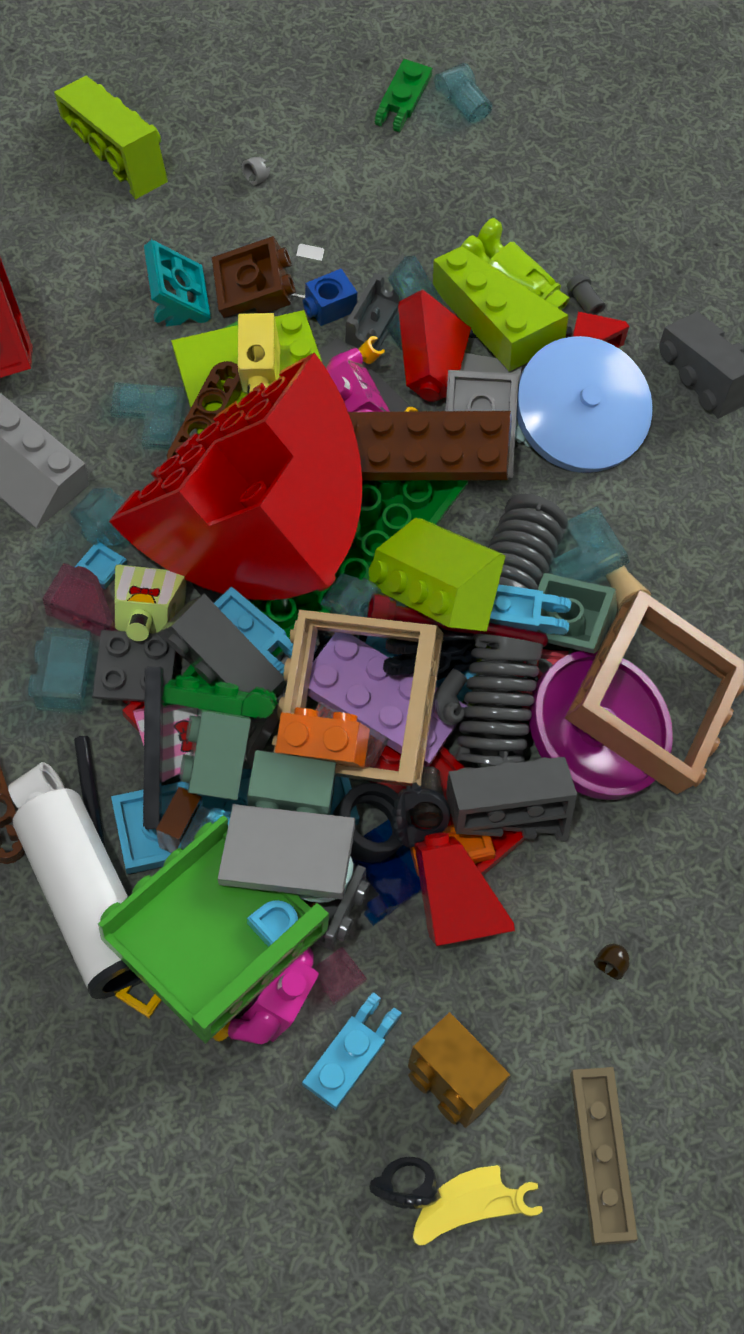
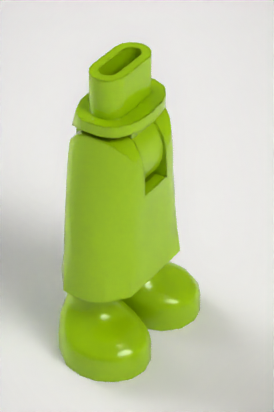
(514, 263)

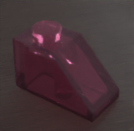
(78, 600)

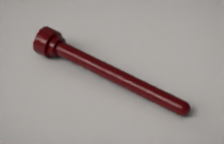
(383, 608)

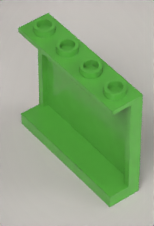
(194, 936)

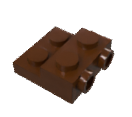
(253, 278)

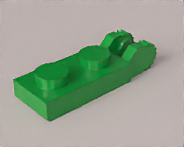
(403, 93)
(219, 698)

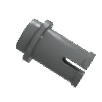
(581, 289)

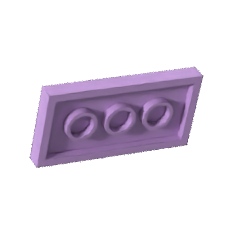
(353, 681)

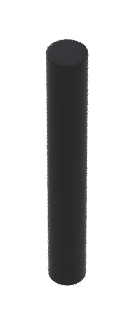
(88, 782)

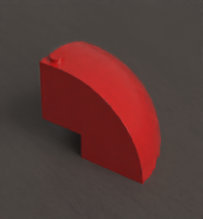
(259, 494)

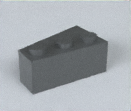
(706, 362)
(218, 647)
(513, 797)

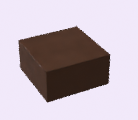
(177, 819)

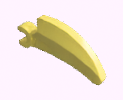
(469, 1199)

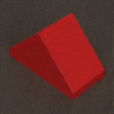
(601, 328)

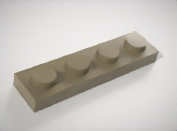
(603, 1156)

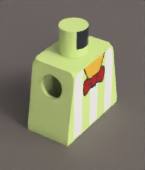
(146, 599)

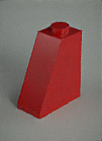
(431, 344)
(456, 894)

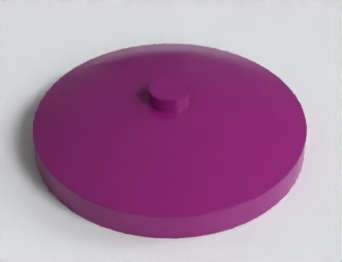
(592, 765)

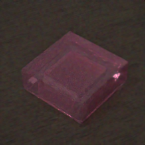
(338, 976)

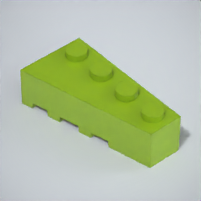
(114, 134)
(497, 308)

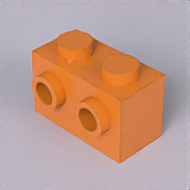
(323, 738)

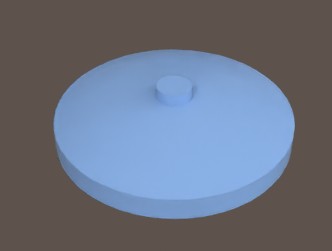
(583, 404)

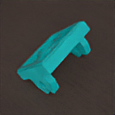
(166, 264)

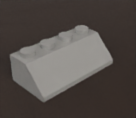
(35, 468)

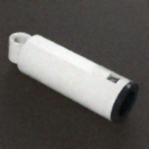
(72, 873)

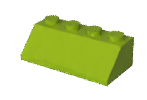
(439, 574)

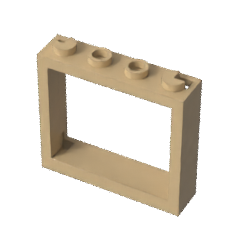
(429, 639)

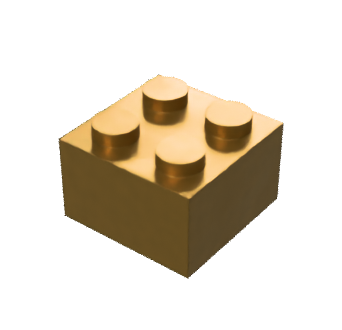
(456, 1071)

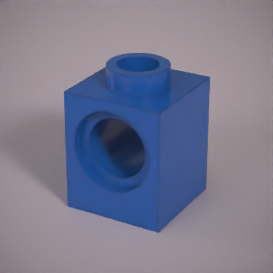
(329, 297)

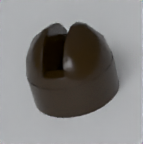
(615, 956)

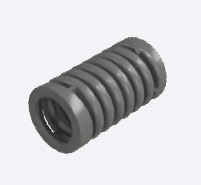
(526, 544)
(494, 699)

